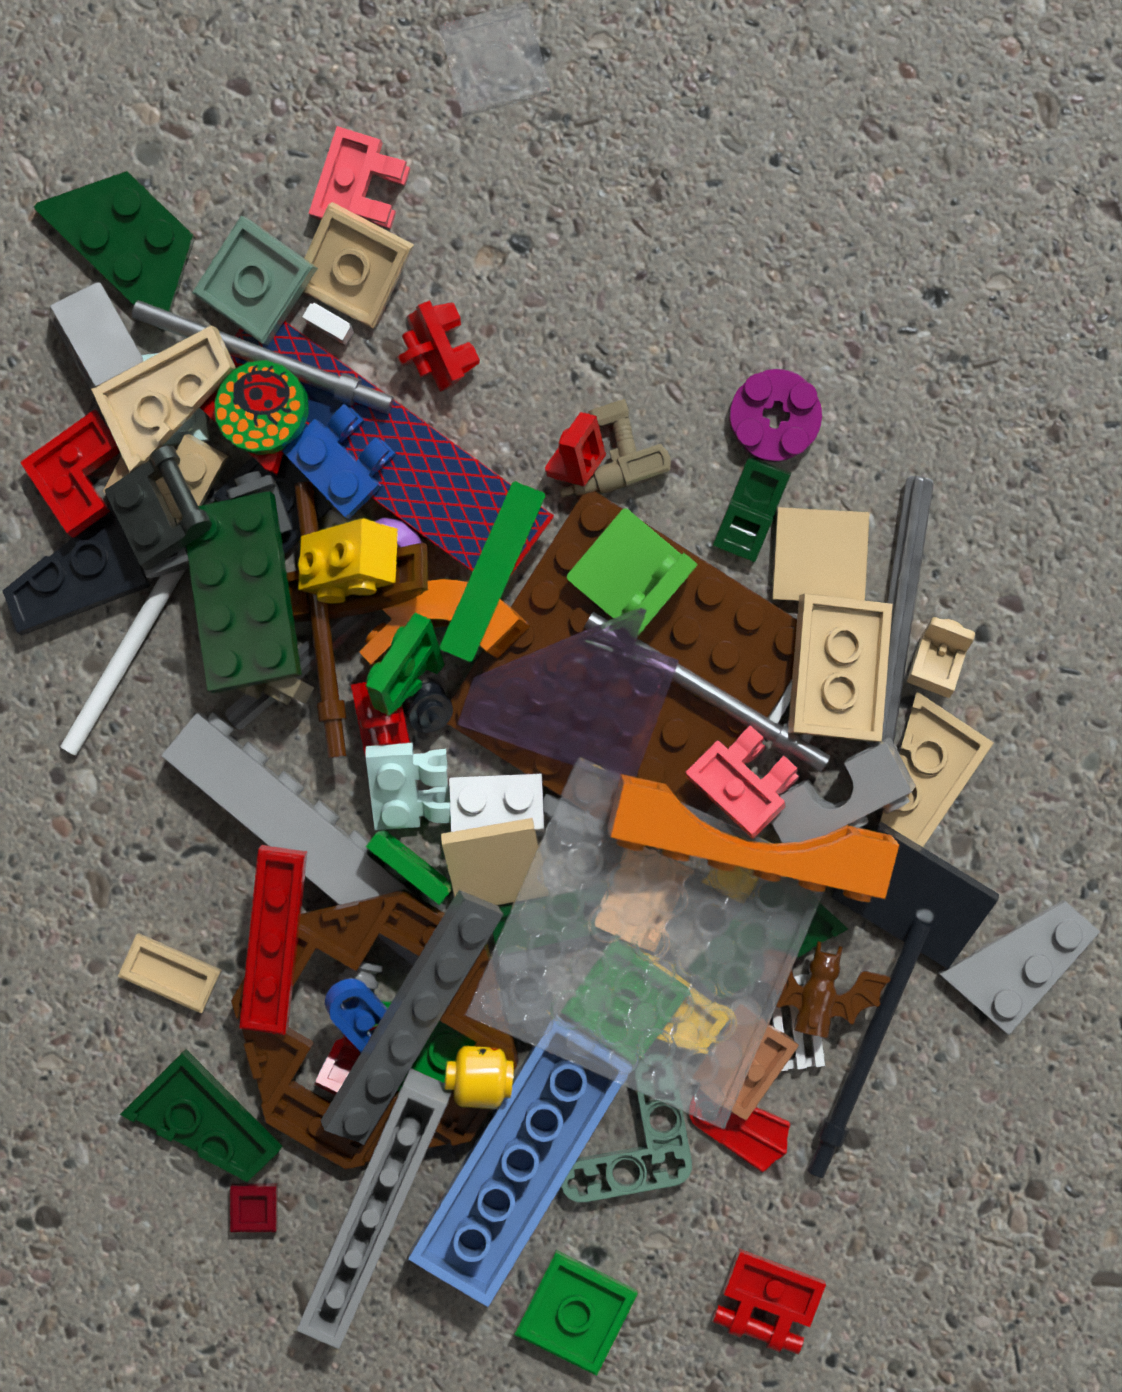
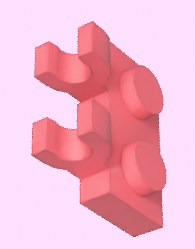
(348, 174)
(736, 789)

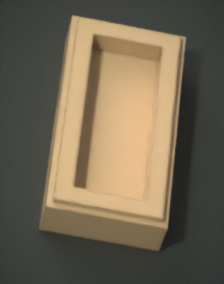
(169, 973)

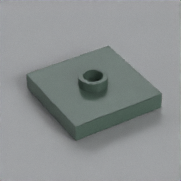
(254, 280)

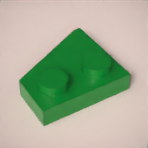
(410, 655)

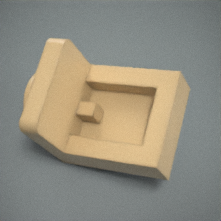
(940, 656)

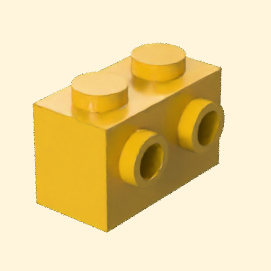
(347, 560)

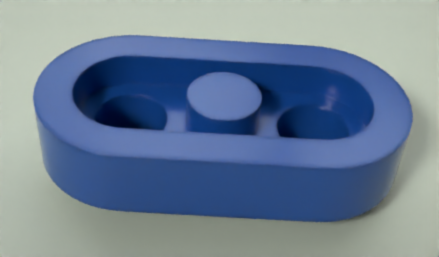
(356, 1015)

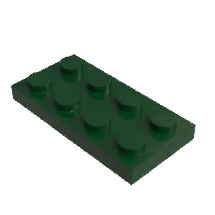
(243, 595)

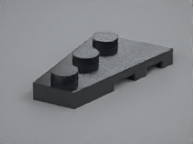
(77, 577)

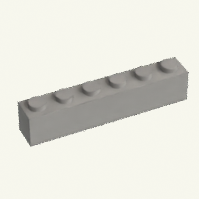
(374, 1208)

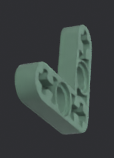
(657, 1145)

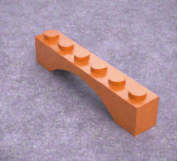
(844, 859)

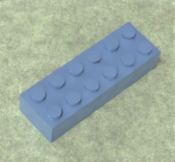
(512, 1174)

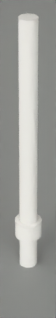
(120, 662)

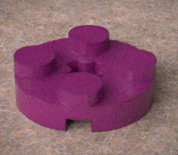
(791, 436)

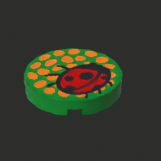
(261, 407)

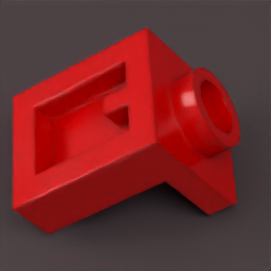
(578, 451)

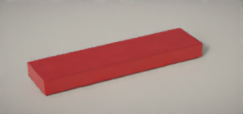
(273, 939)

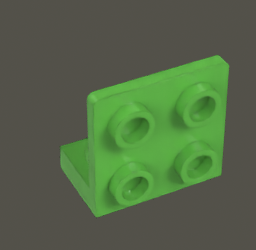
(630, 569)

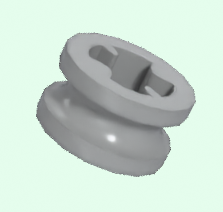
(365, 973)

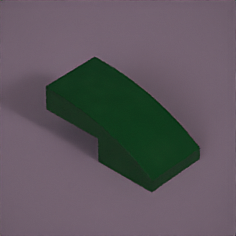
(751, 509)

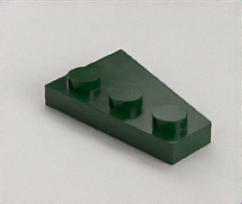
(204, 1116)

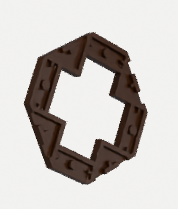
(347, 935)

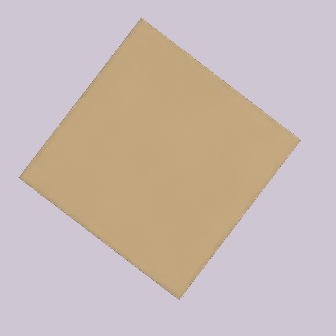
(355, 264)
(820, 553)
(491, 859)

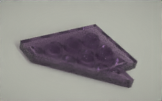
(577, 697)

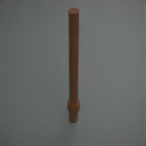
(330, 709)

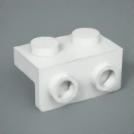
(496, 800)

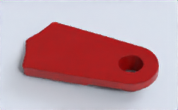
(756, 1140)

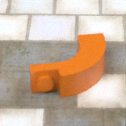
(440, 605)

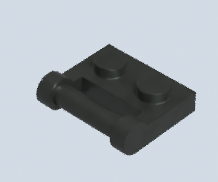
(146, 515)

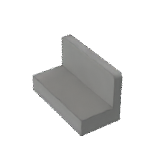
(94, 335)

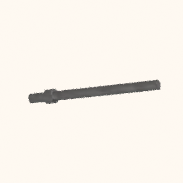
(344, 387)
(778, 735)

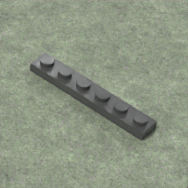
(411, 1017)

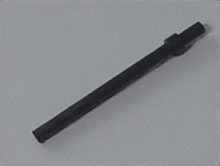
(834, 1129)

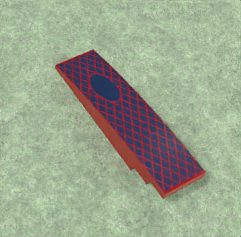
(429, 479)

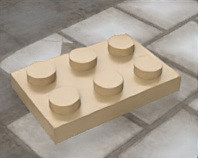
(840, 668)

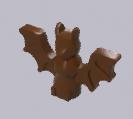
(819, 999)

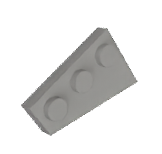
(1023, 965)

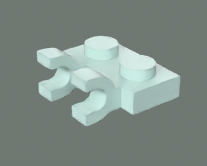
(394, 790)

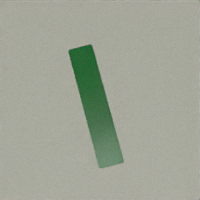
(492, 571)

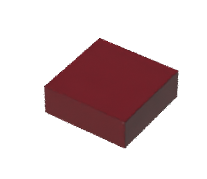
(254, 1207)

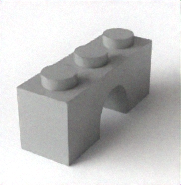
(878, 782)

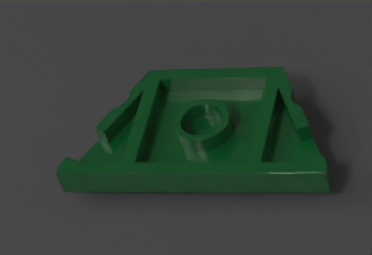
(124, 236)

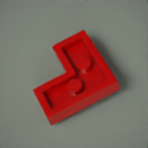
(62, 470)

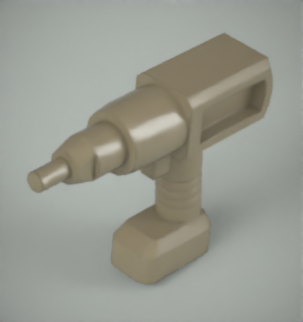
(628, 464)

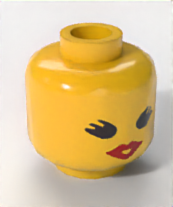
(479, 1077)

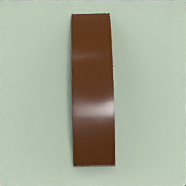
(410, 583)

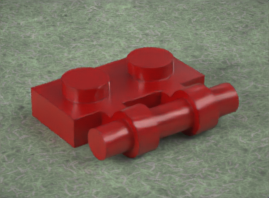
(774, 1289)

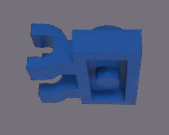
(332, 467)

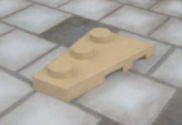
(162, 393)
(940, 759)

